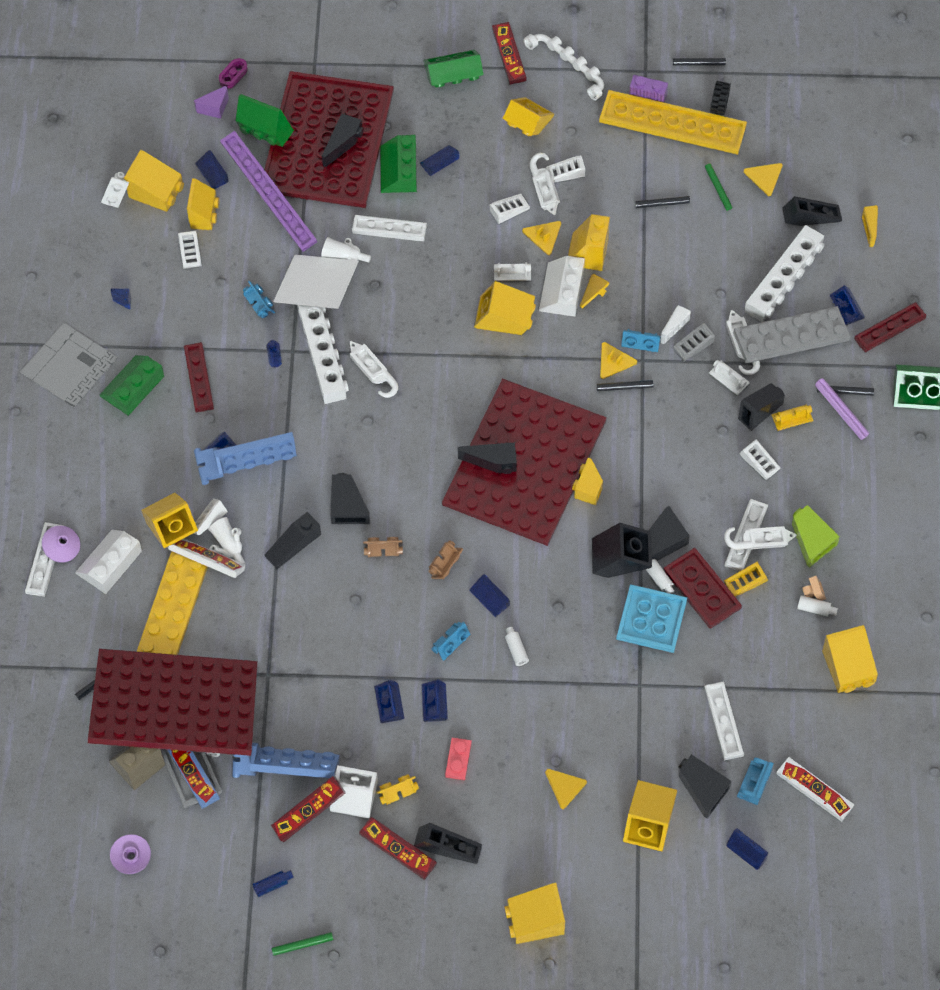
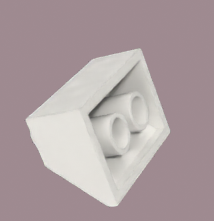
(562, 286)
(110, 560)

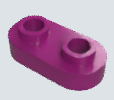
(231, 73)

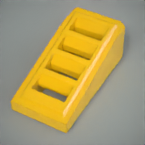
(869, 220)
(742, 574)

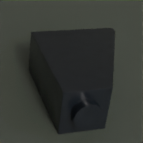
(760, 405)
(347, 502)
(667, 535)
(703, 784)

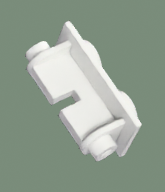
(115, 190)
(512, 272)
(729, 377)

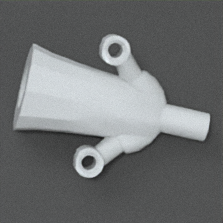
(344, 250)
(227, 538)

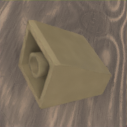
(137, 764)

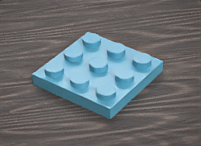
(651, 618)

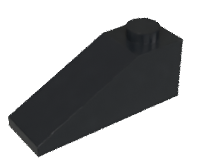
(343, 138)
(810, 212)
(494, 457)
(293, 540)
(447, 843)

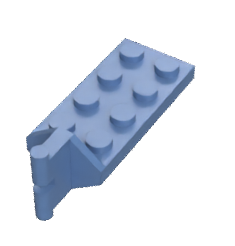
(243, 456)
(285, 762)

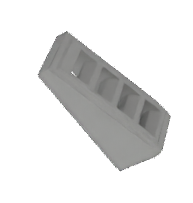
(697, 333)

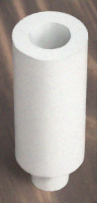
(660, 577)
(816, 606)
(516, 647)

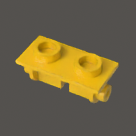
(792, 417)
(389, 791)

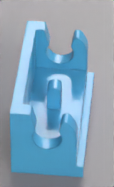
(755, 780)

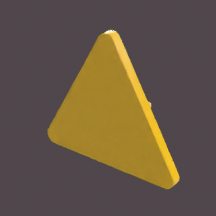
(764, 176)
(543, 235)
(595, 287)
(614, 361)
(564, 786)

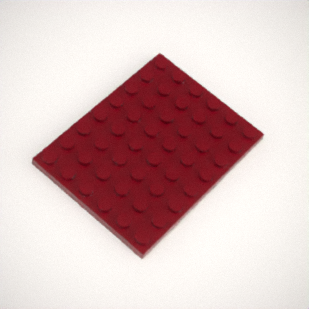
(313, 109)
(550, 448)
(173, 702)

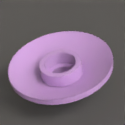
(57, 551)
(130, 845)

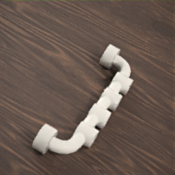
(579, 64)

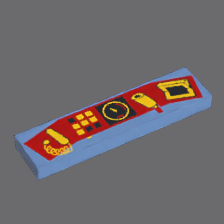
(195, 777)

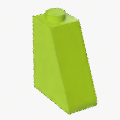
(813, 535)

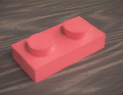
(458, 758)

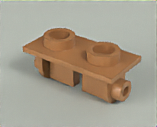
(391, 547)
(441, 567)

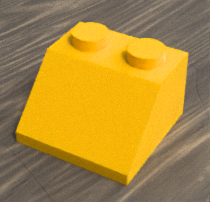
(527, 116)
(202, 206)

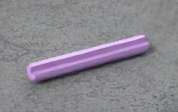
(842, 409)

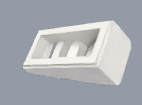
(568, 175)
(500, 217)
(185, 236)
(676, 322)
(750, 459)
(211, 514)

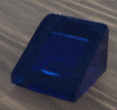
(122, 297)

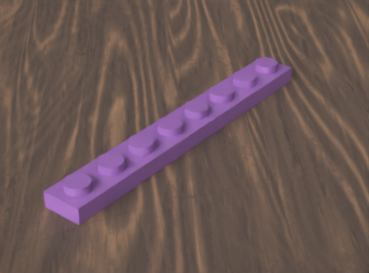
(268, 191)

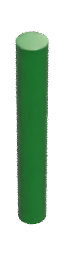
(718, 187)
(302, 943)

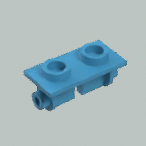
(263, 304)
(640, 341)
(456, 635)

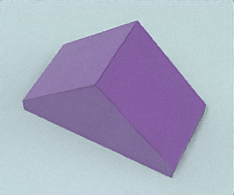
(212, 103)

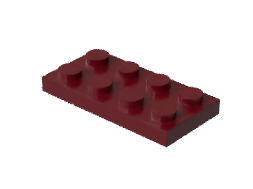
(702, 588)

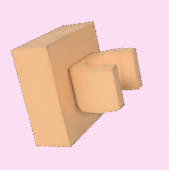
(814, 589)

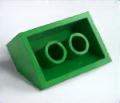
(453, 68)
(262, 121)
(399, 165)
(133, 383)
(917, 387)

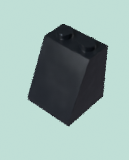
(621, 551)

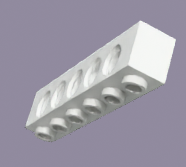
(808, 239)
(334, 390)

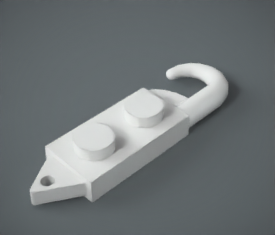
(544, 185)
(736, 322)
(372, 367)
(760, 538)

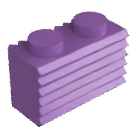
(648, 88)

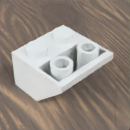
(359, 789)

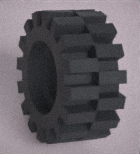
(720, 97)

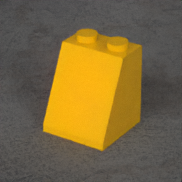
(153, 182)
(591, 241)
(505, 310)
(170, 519)
(850, 659)
(649, 815)
(535, 914)

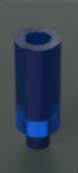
(274, 353)
(272, 883)

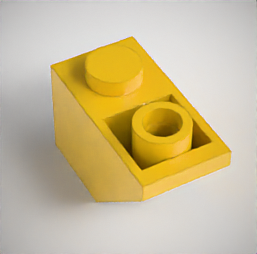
(589, 484)

